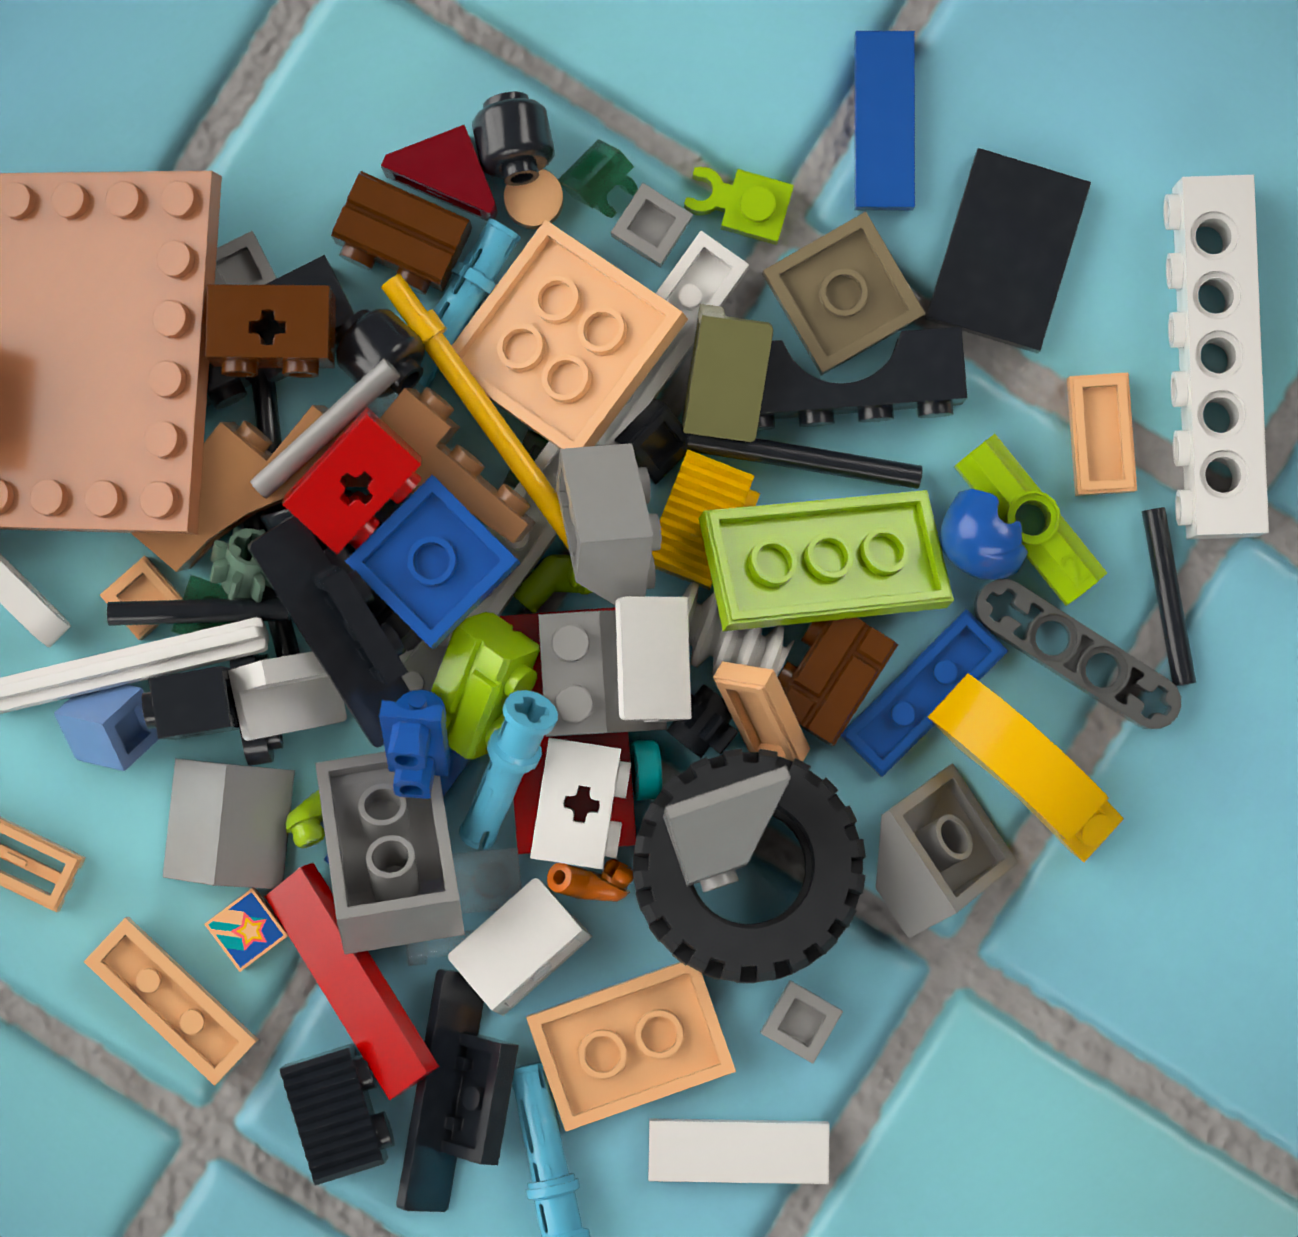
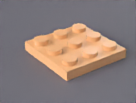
(566, 339)

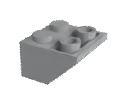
(608, 520)

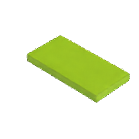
(825, 560)

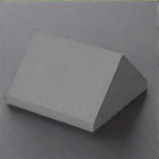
(228, 824)

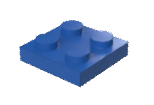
(433, 562)

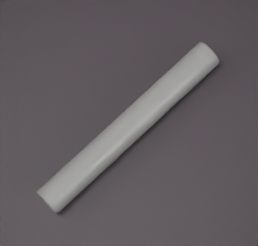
(325, 428)

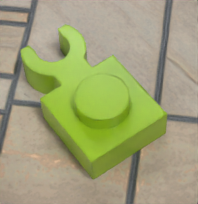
(751, 206)

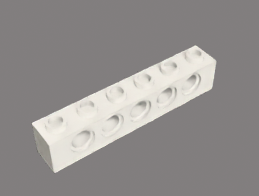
(1230, 209)

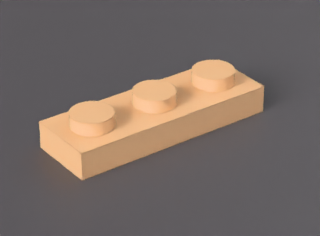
(171, 1000)

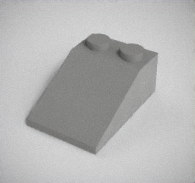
(386, 857)

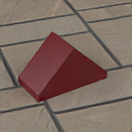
(444, 170)

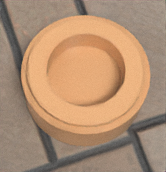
(534, 202)

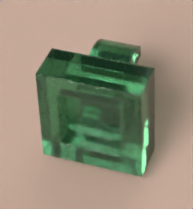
(596, 175)

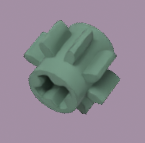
(236, 567)

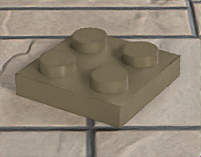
(843, 293)

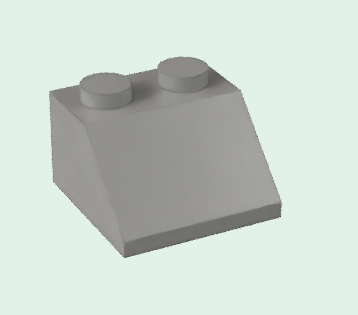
(583, 674)

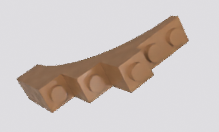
(240, 452)

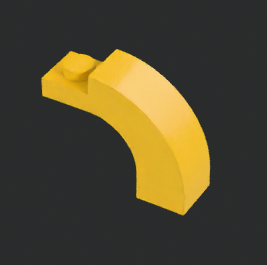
(1027, 765)

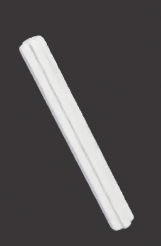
(133, 664)

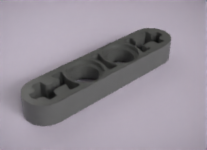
(1081, 646)

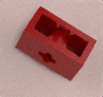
(320, 496)

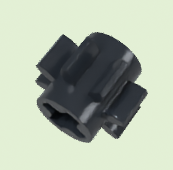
(707, 726)

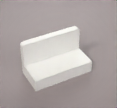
(653, 658)
(284, 696)
(518, 947)

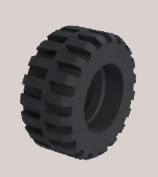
(768, 948)

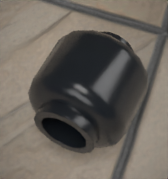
(513, 138)
(379, 335)

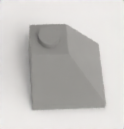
(722, 828)
(937, 852)

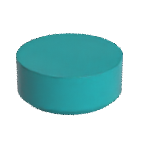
(646, 769)

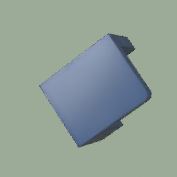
(107, 727)

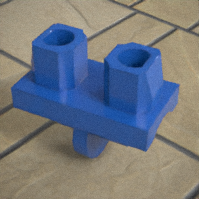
(415, 742)

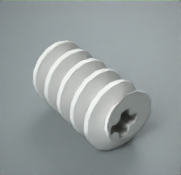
(735, 646)

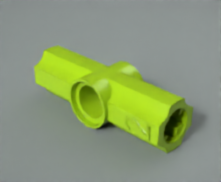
(1057, 550)

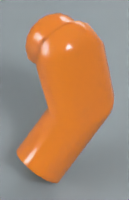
(590, 885)

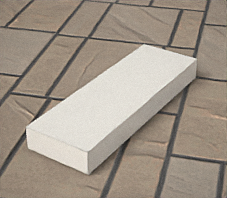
(738, 1151)

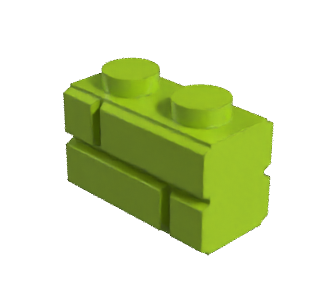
(477, 675)

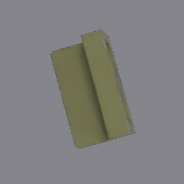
(726, 375)

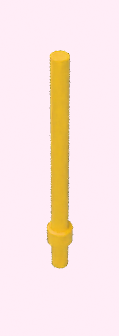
(430, 330)

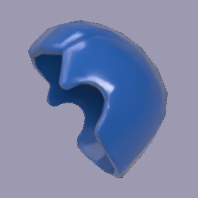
(979, 540)

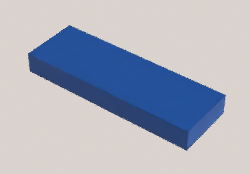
(884, 120)
(902, 709)

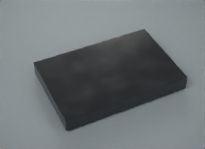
(1008, 250)

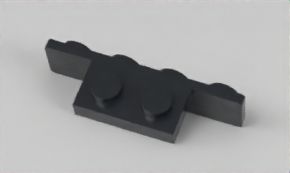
(334, 621)
(461, 1103)

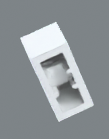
(556, 832)

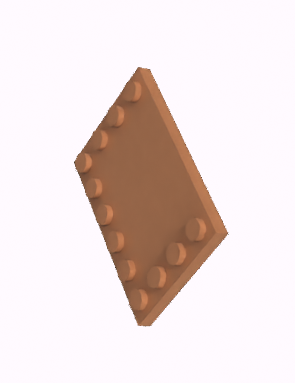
(104, 348)

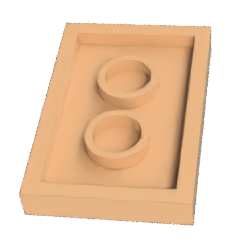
(630, 1044)

